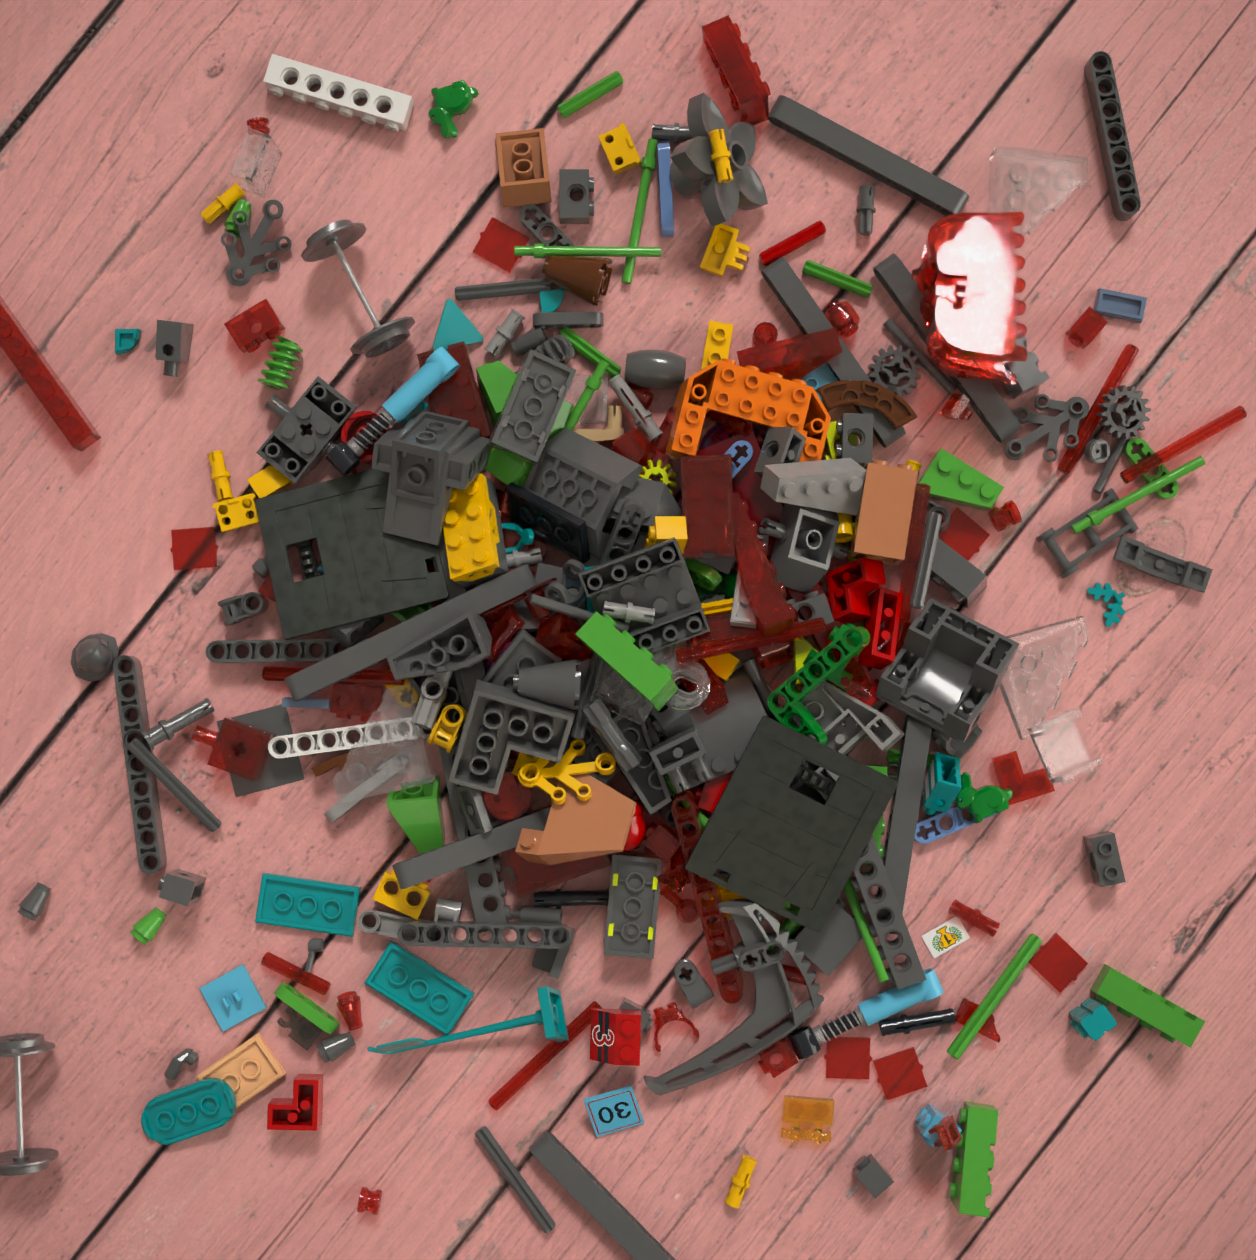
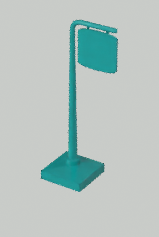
(550, 1016)

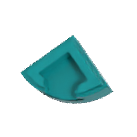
(551, 300)
(126, 340)

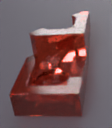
(966, 1010)

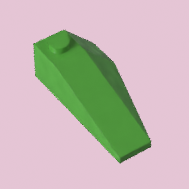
(512, 469)

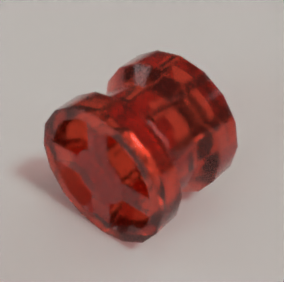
(764, 330)
(369, 1201)

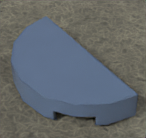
(306, 703)

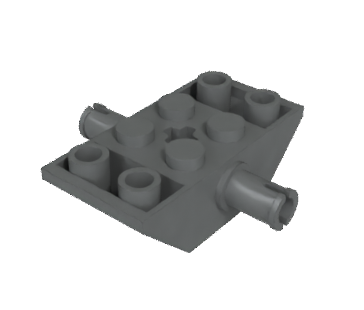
(318, 408)
(803, 545)

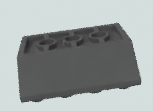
(582, 481)
(650, 579)

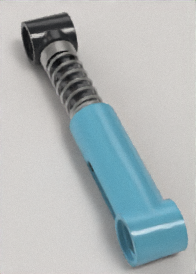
(437, 369)
(808, 1041)

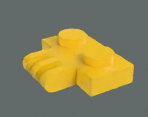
(724, 251)

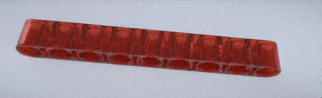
(707, 908)

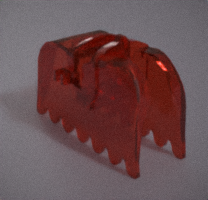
(970, 295)

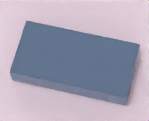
(1120, 305)

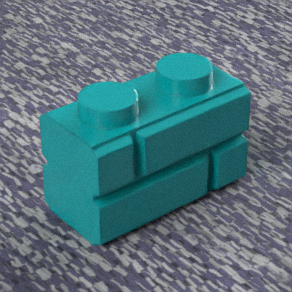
(1091, 1019)

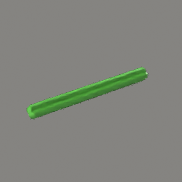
(994, 996)

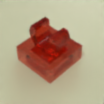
(956, 407)
(947, 1132)

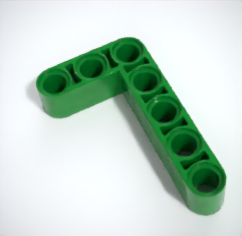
(811, 681)

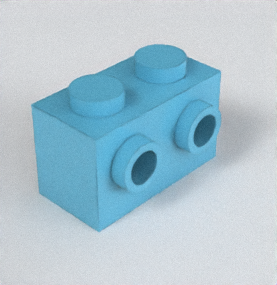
(926, 1119)

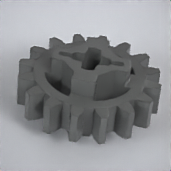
(903, 372)
(1113, 414)

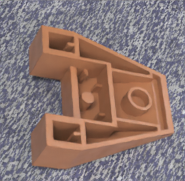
(579, 827)

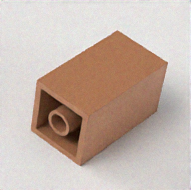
(884, 513)

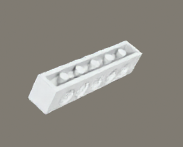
(282, 69)

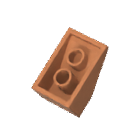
(523, 167)

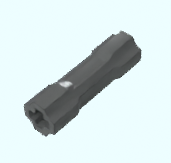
(601, 720)

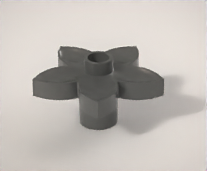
(696, 172)

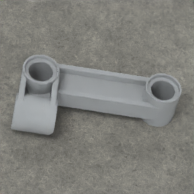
(389, 922)

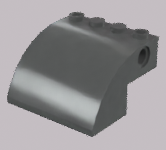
(946, 670)
(727, 728)

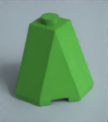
(495, 384)
(420, 814)

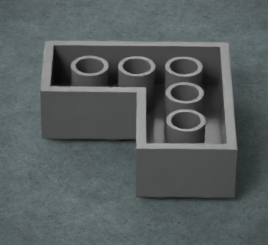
(504, 722)

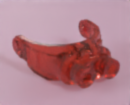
(859, 684)
(669, 1014)

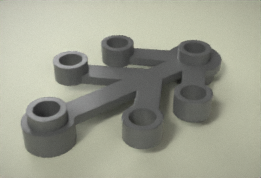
(252, 246)
(1049, 425)

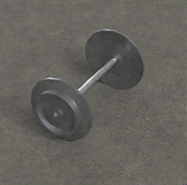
(333, 240)
(31, 1159)

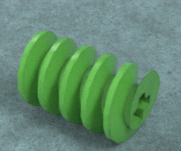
(280, 364)

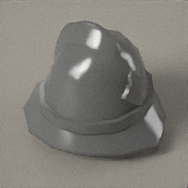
(94, 657)

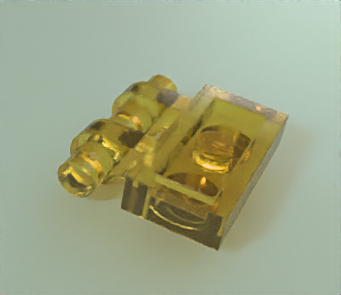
(807, 1111)

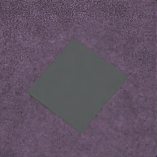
(276, 770)

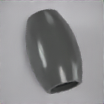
(655, 369)

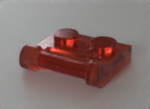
(502, 627)

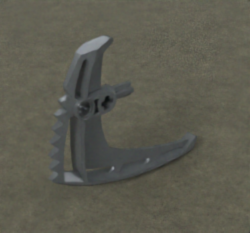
(771, 1004)

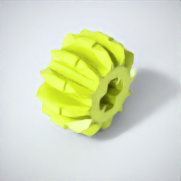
(658, 471)

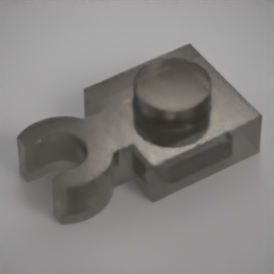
(303, 1030)

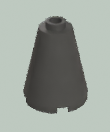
(551, 683)

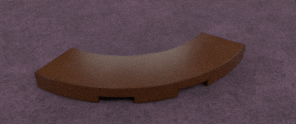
(867, 395)

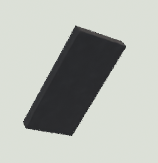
(548, 522)

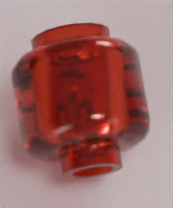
(843, 317)

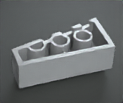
(818, 484)

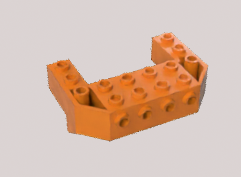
(751, 397)

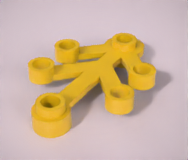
(563, 771)

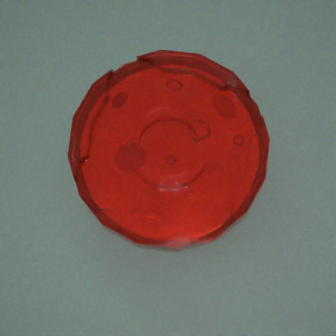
(511, 801)

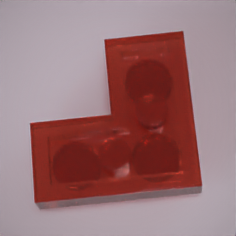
(1022, 785)

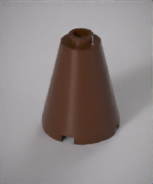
(580, 276)

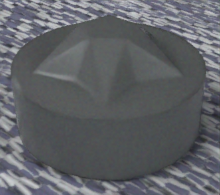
(1097, 451)

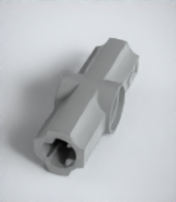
(429, 706)

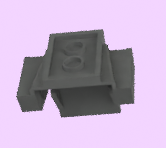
(425, 463)

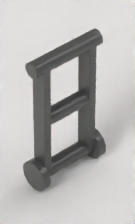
(1070, 567)

